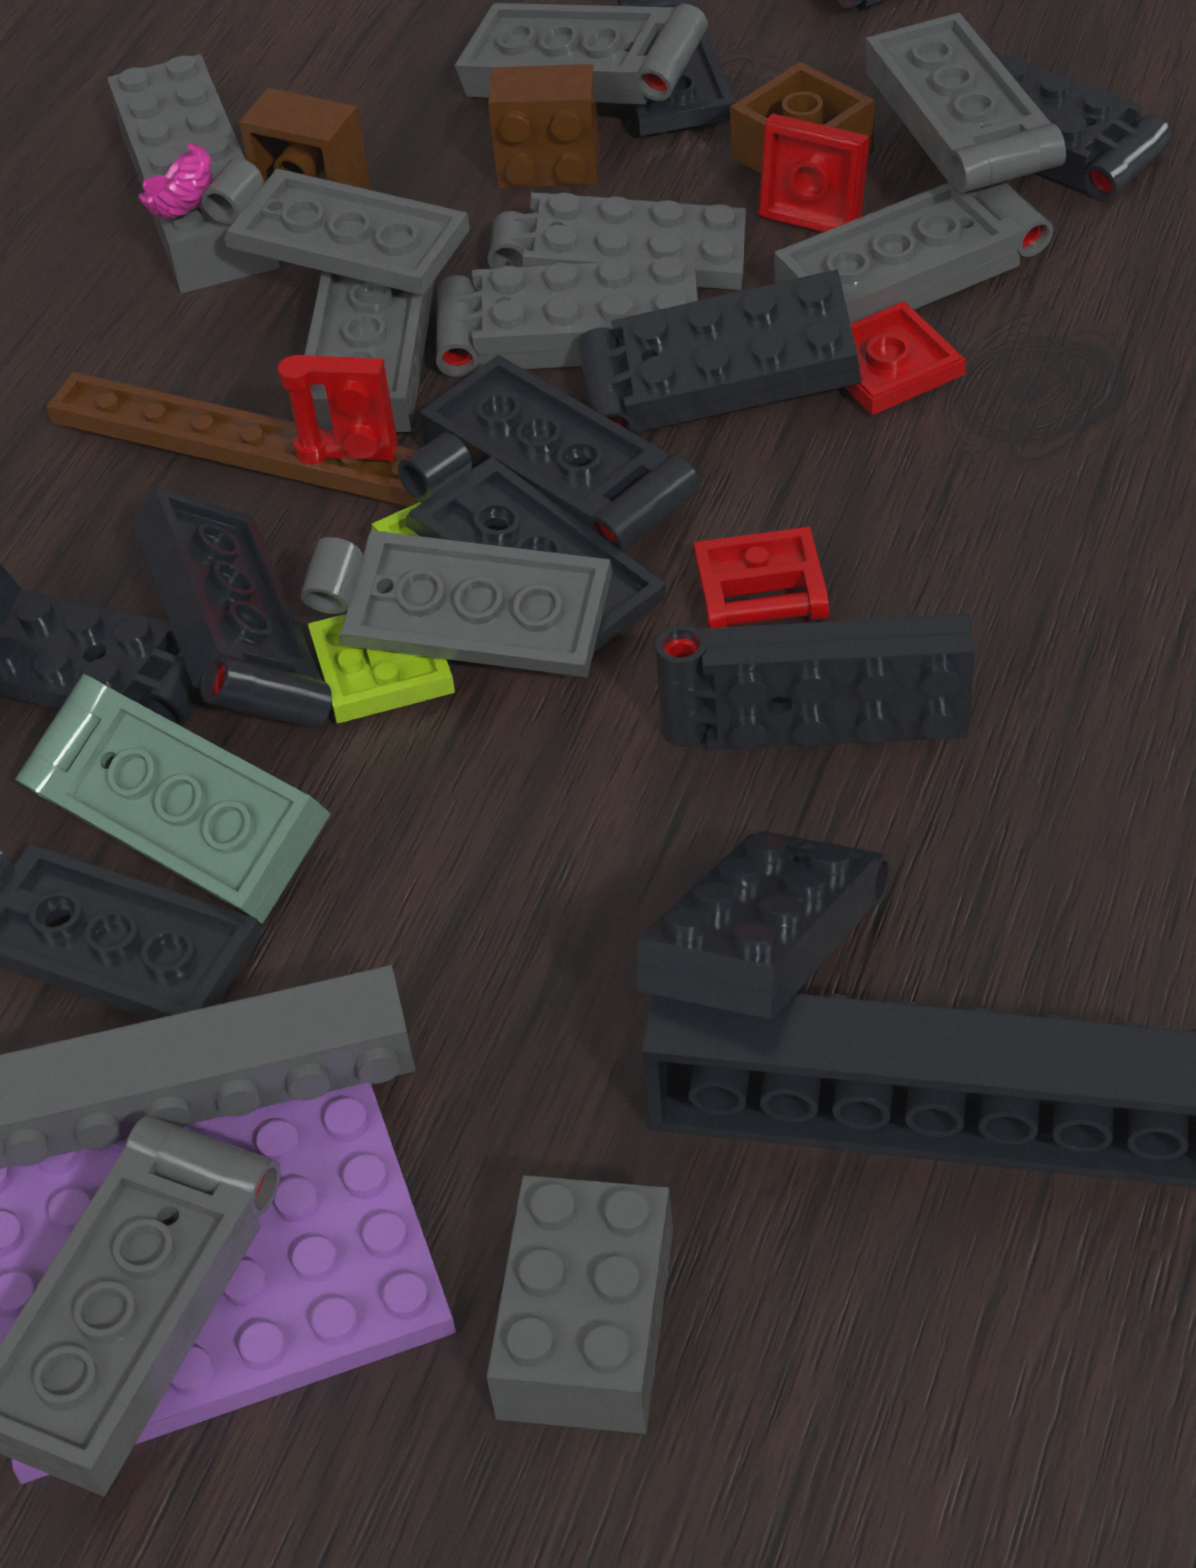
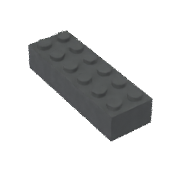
(158, 116)

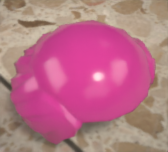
(181, 186)

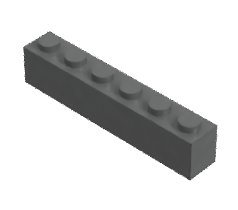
(202, 1065)

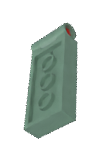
(174, 797)

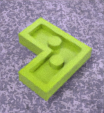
(372, 679)

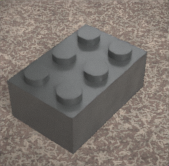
(582, 1305)

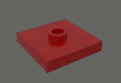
(811, 174)
(900, 358)

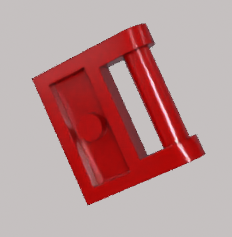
(357, 406)
(761, 565)

